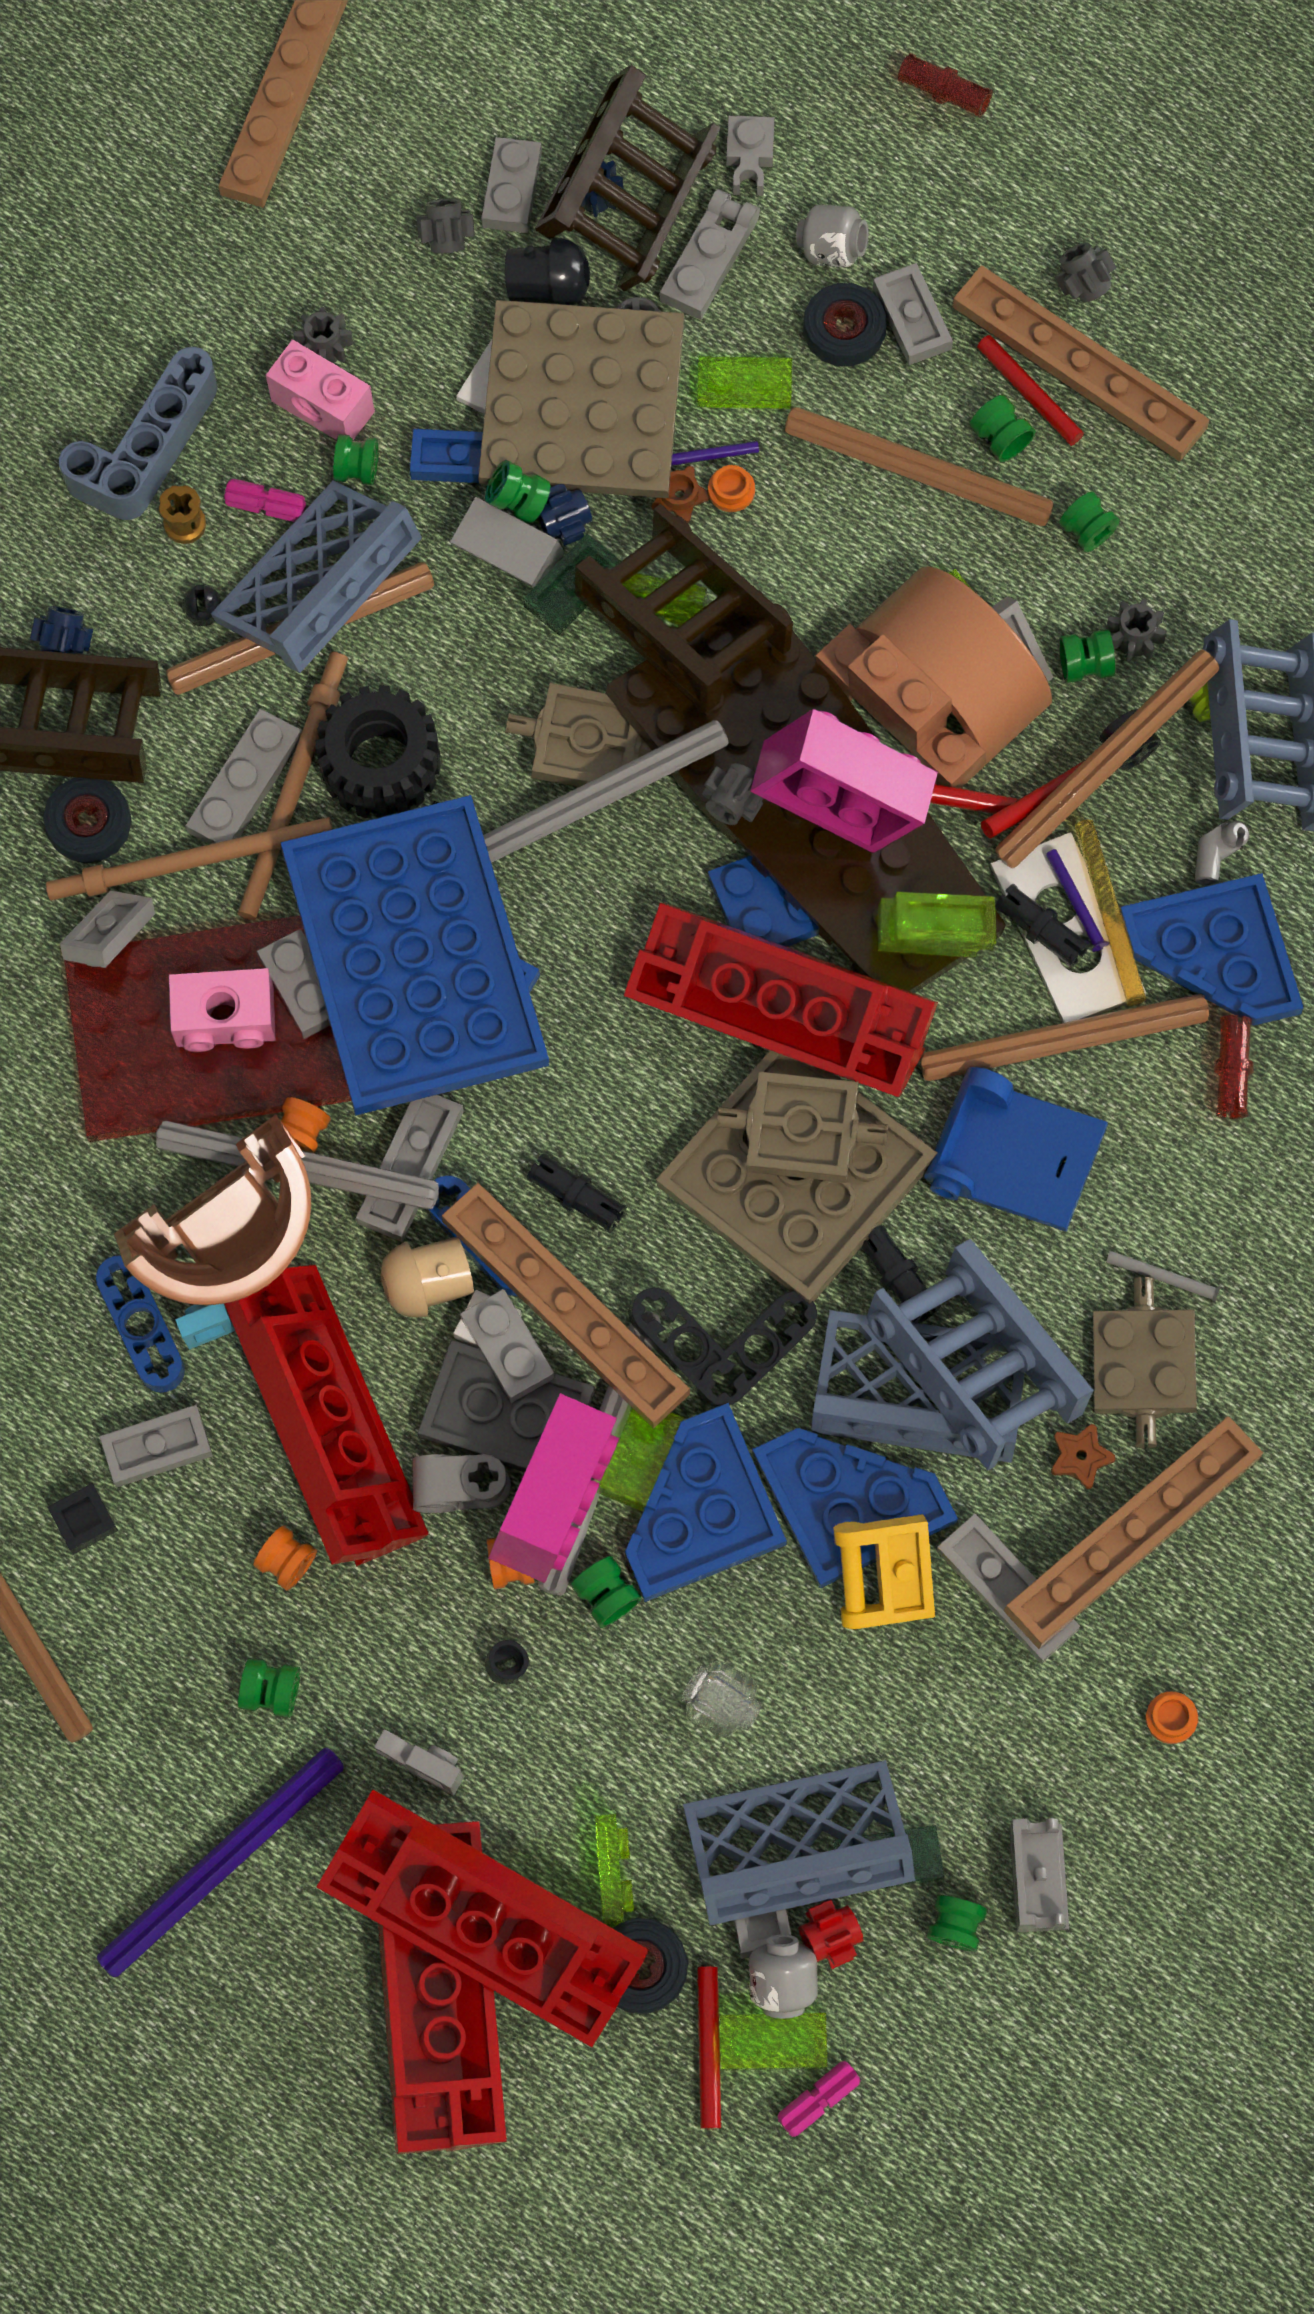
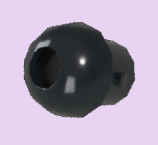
(547, 273)

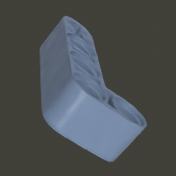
(147, 431)

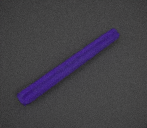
(220, 1862)

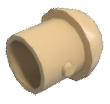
(425, 1276)

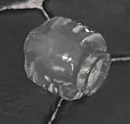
(721, 1699)

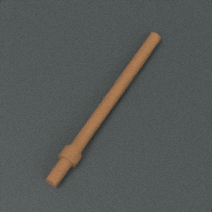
(319, 700)
(97, 879)

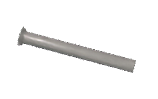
(1163, 1275)

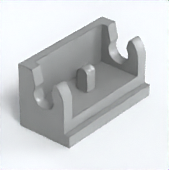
(507, 543)
(1038, 1875)

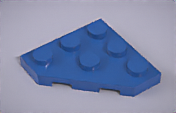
(1219, 946)
(832, 1484)
(703, 1509)

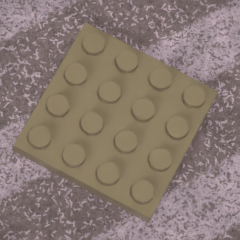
(583, 396)
(786, 1224)

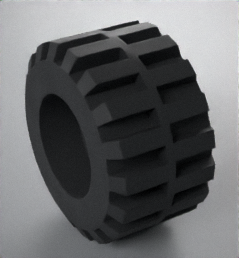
(375, 716)

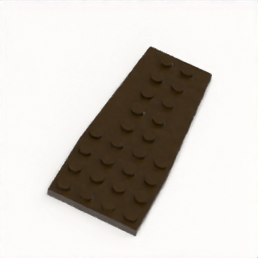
(817, 869)

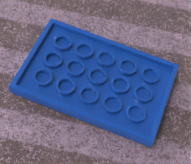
(414, 955)

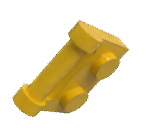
(902, 1571)

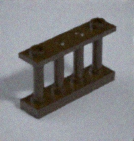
(585, 175)
(668, 646)
(73, 751)

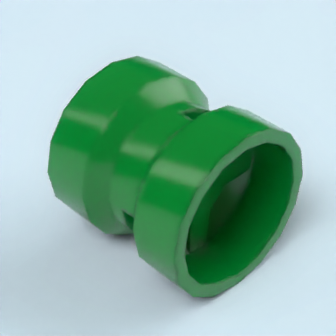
(1000, 426)
(517, 491)
(1087, 656)
(605, 1591)
(269, 1687)

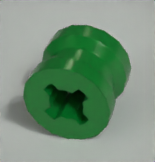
(356, 459)
(1089, 521)
(957, 1923)

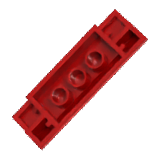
(781, 999)
(326, 1418)
(482, 1918)
(440, 2045)

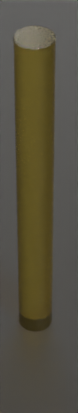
(1110, 912)

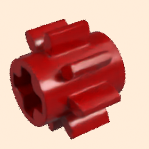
(831, 1933)

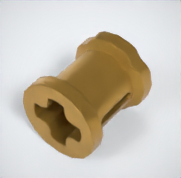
(179, 517)

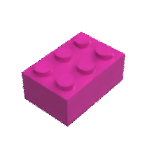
(844, 780)
(556, 1489)

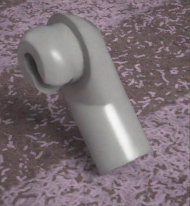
(1215, 847)

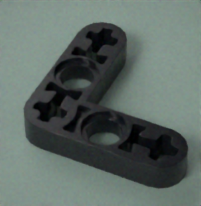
(712, 1356)

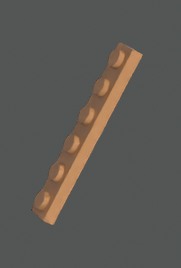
(280, 100)
(1080, 363)
(566, 1305)
(1133, 1532)

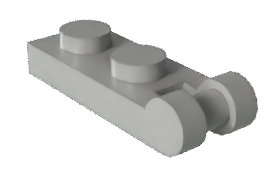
(709, 255)

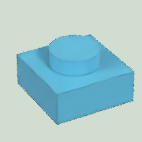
(204, 1324)

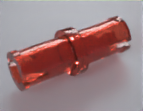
(945, 85)
(1233, 1067)

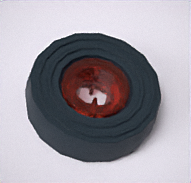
(846, 346)
(86, 842)
(667, 1973)

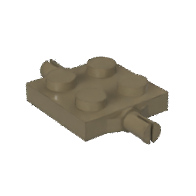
(578, 736)
(802, 1126)
(1144, 1362)

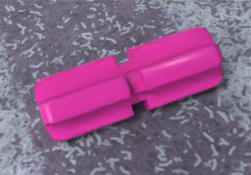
(254, 498)
(826, 2092)

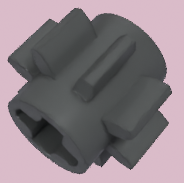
(445, 225)
(1085, 272)
(325, 335)
(1140, 618)
(731, 795)

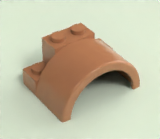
(938, 655)
(230, 1230)

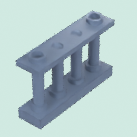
(1229, 723)
(999, 1314)

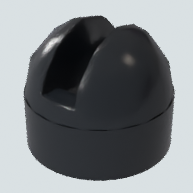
(212, 600)
(501, 1653)

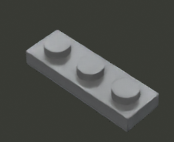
(244, 779)
(415, 1152)
(996, 1577)

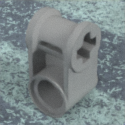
(448, 1484)

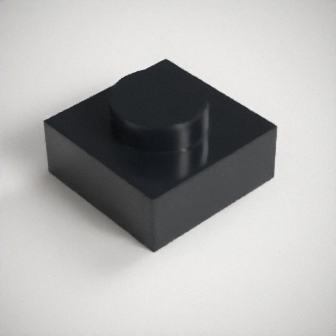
(82, 1518)

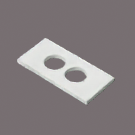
(1072, 993)

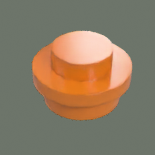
(731, 488)
(1171, 1717)

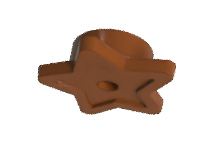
(693, 495)
(1084, 1469)

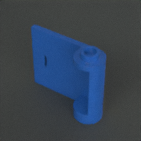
(1010, 1148)

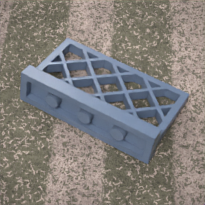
(337, 588)
(902, 1422)
(806, 1873)

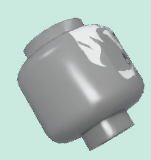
(832, 235)
(783, 1977)

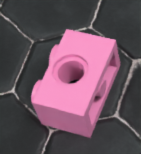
(319, 392)
(198, 994)

